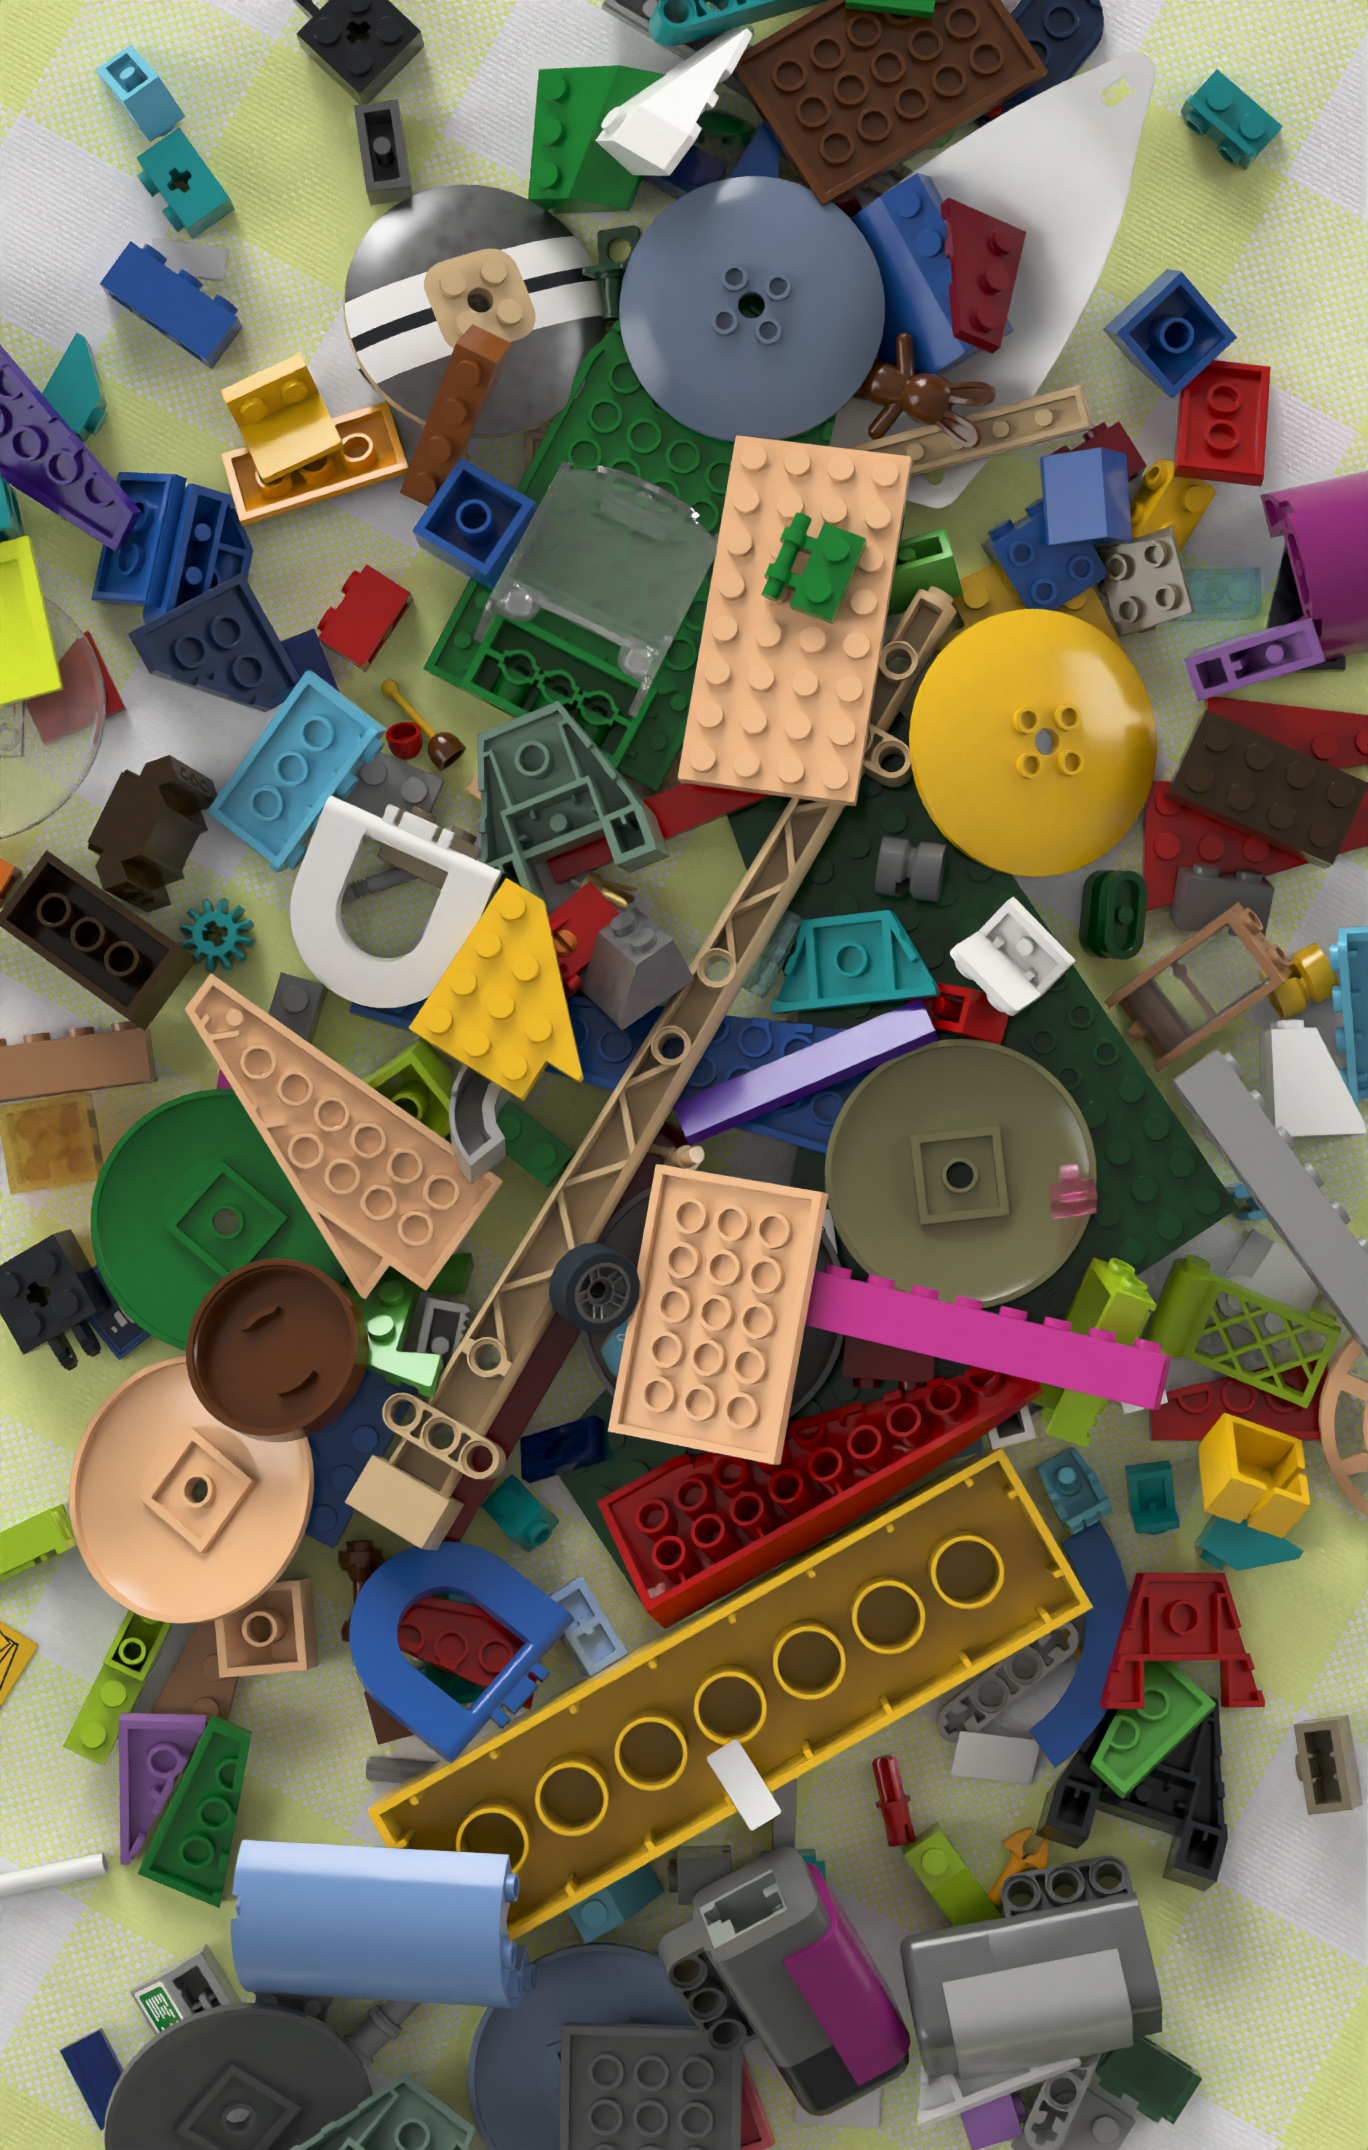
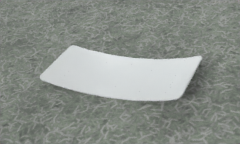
(744, 1784)

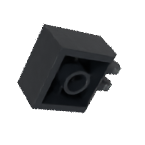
(359, 67)
(73, 1298)

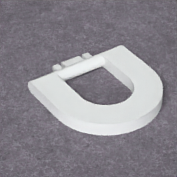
(319, 895)

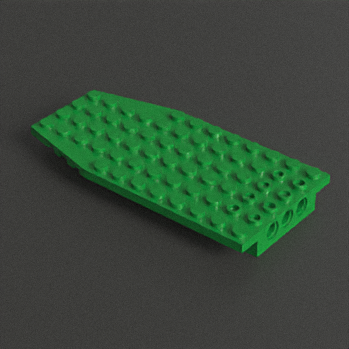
(554, 660)

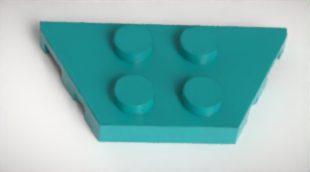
(853, 964)

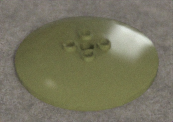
(945, 1108)

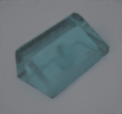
(774, 955)

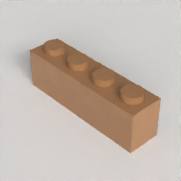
(76, 1063)

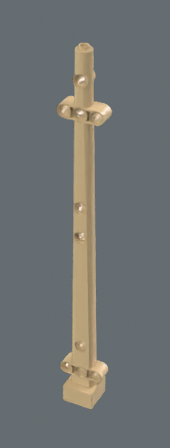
(416, 1484)

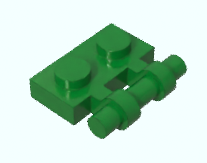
(826, 574)

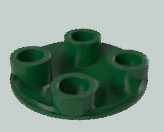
(724, 125)

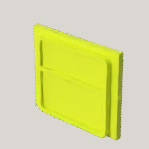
(26, 641)

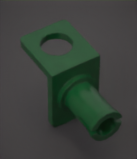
(611, 273)

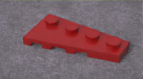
(459, 1640)

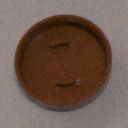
(277, 1350)

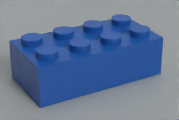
(343, 1452)

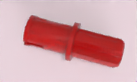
(893, 1801)

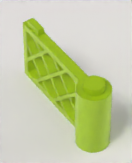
(1191, 1298)

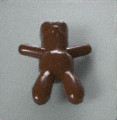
(921, 396)

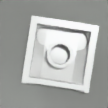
(1272, 1272)

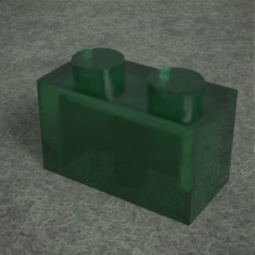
(1149, 2076)

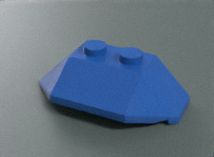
(205, 550)

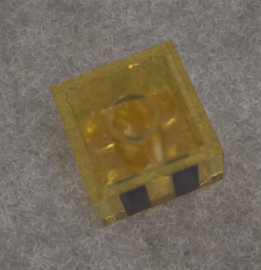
(50, 1143)

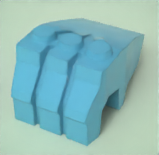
(1073, 1491)

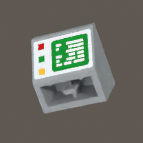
(184, 1989)

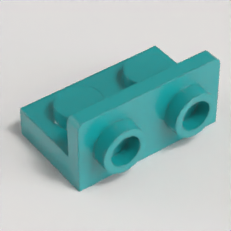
(1230, 120)

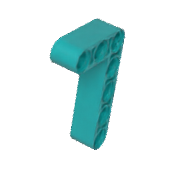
(700, 22)

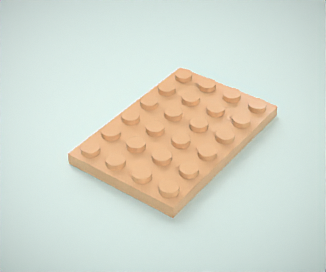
(718, 1313)

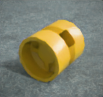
(1309, 981)

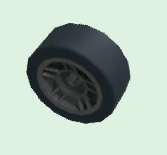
(608, 1301)

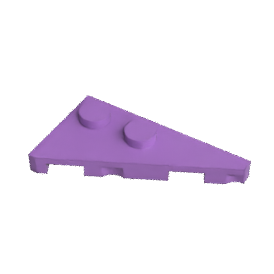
(150, 1760)

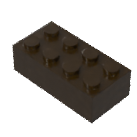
(1266, 789)
(96, 940)

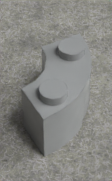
(473, 1126)

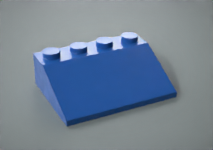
(908, 245)

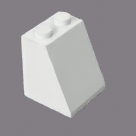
(1304, 1084)

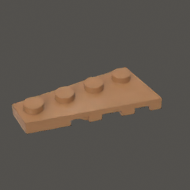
(195, 1680)

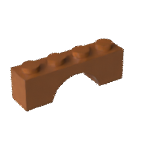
(455, 411)

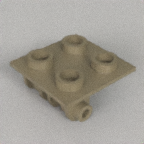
(1145, 582)

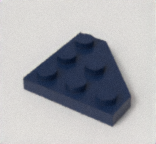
(220, 647)

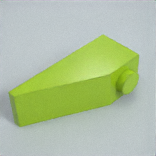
(949, 1878)

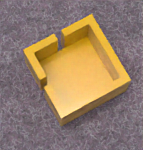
(1253, 1475)

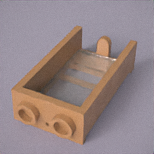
(1202, 984)

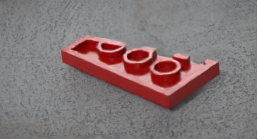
(1322, 734)
(1198, 1407)

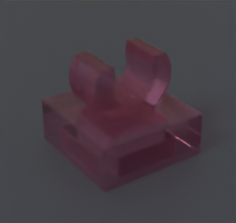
(1071, 1195)

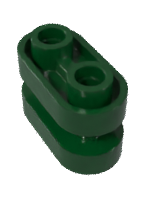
(1113, 914)

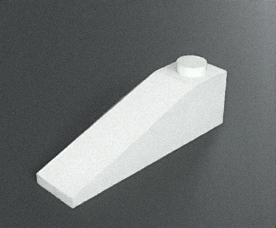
(660, 122)

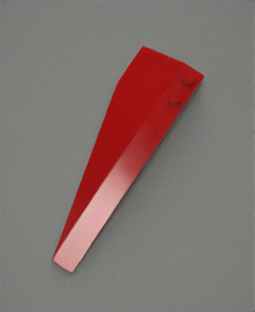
(725, 1519)

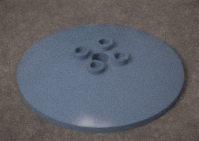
(764, 372)
(518, 2049)

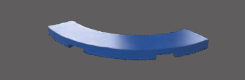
(1105, 1585)

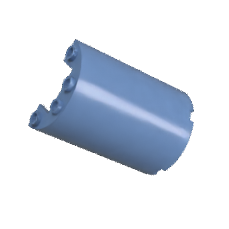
(378, 1924)

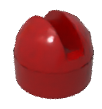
(404, 740)

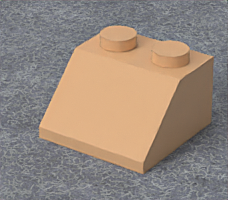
(270, 1633)

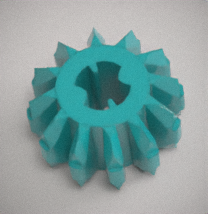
(223, 921)

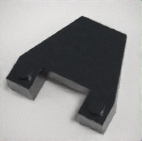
(1176, 1797)

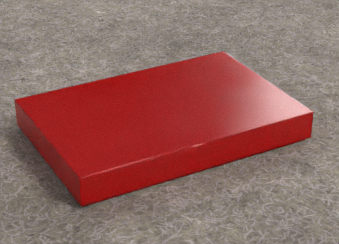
(1223, 424)

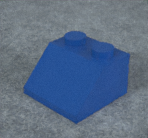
(1170, 332)

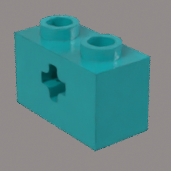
(175, 160)

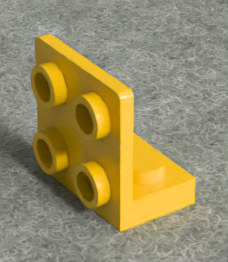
(282, 418)

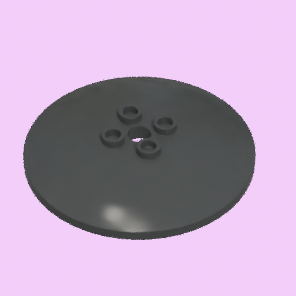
(240, 2055)

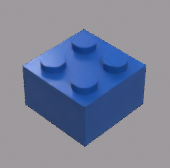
(475, 523)

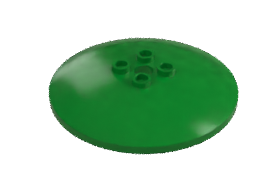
(160, 1206)

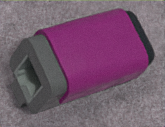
(787, 1967)

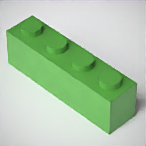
(921, 564)

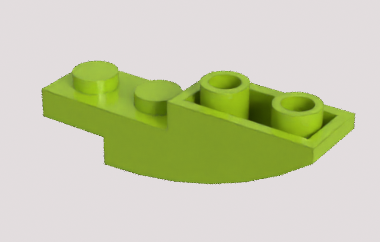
(117, 1686)

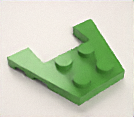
(388, 1318)

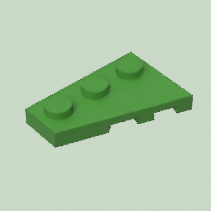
(1144, 1737)

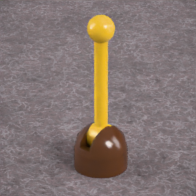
(443, 746)

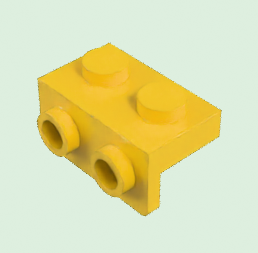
(1169, 502)

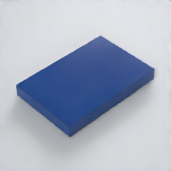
(139, 570)

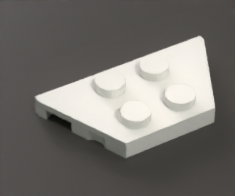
(949, 2096)

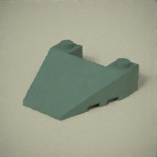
(553, 792)
(396, 2119)

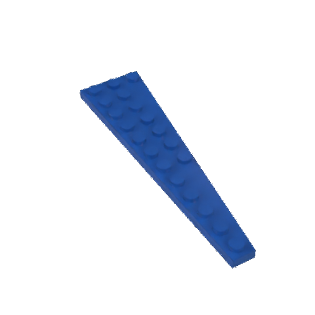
(734, 1050)

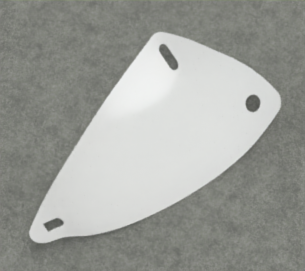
(1064, 178)

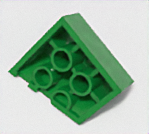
(566, 162)

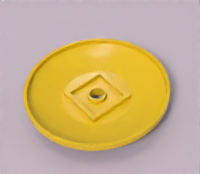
(979, 753)

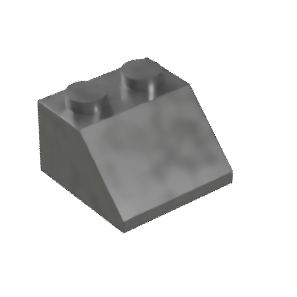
(633, 969)

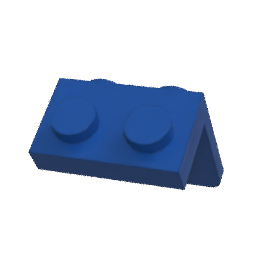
(1039, 573)

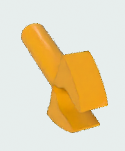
(1018, 1863)

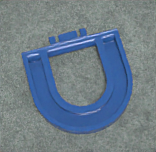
(407, 1692)

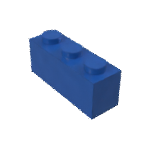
(172, 303)

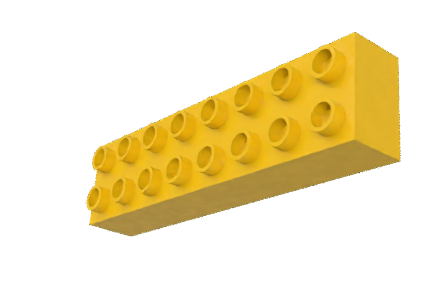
(780, 1666)

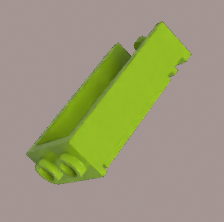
(1106, 1300)
(35, 1541)

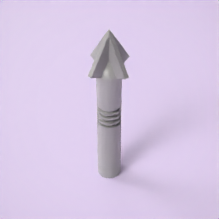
(376, 884)

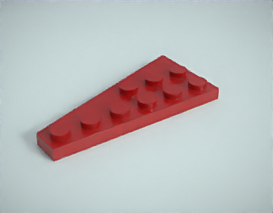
(1182, 837)

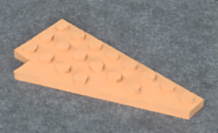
(359, 1163)

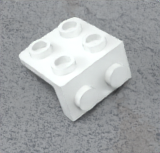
(1012, 958)

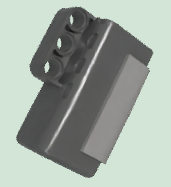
(1040, 1981)

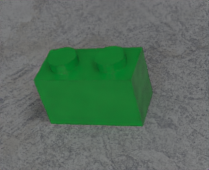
(532, 1144)

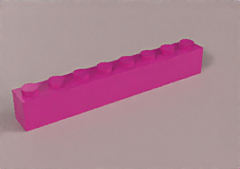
(988, 1339)

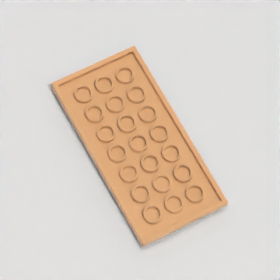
(775, 691)

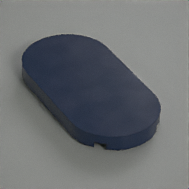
(1063, 38)

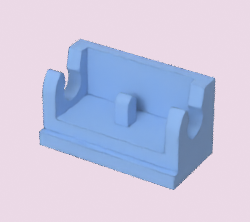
(590, 1637)

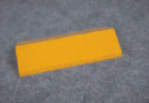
(368, 457)

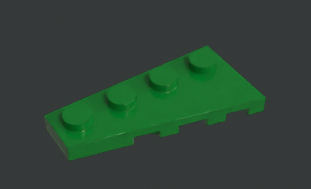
(199, 1823)

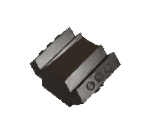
(150, 830)

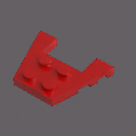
(1180, 1621)

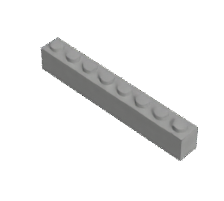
(1280, 1185)

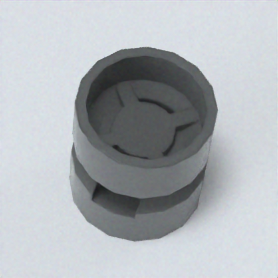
(910, 869)

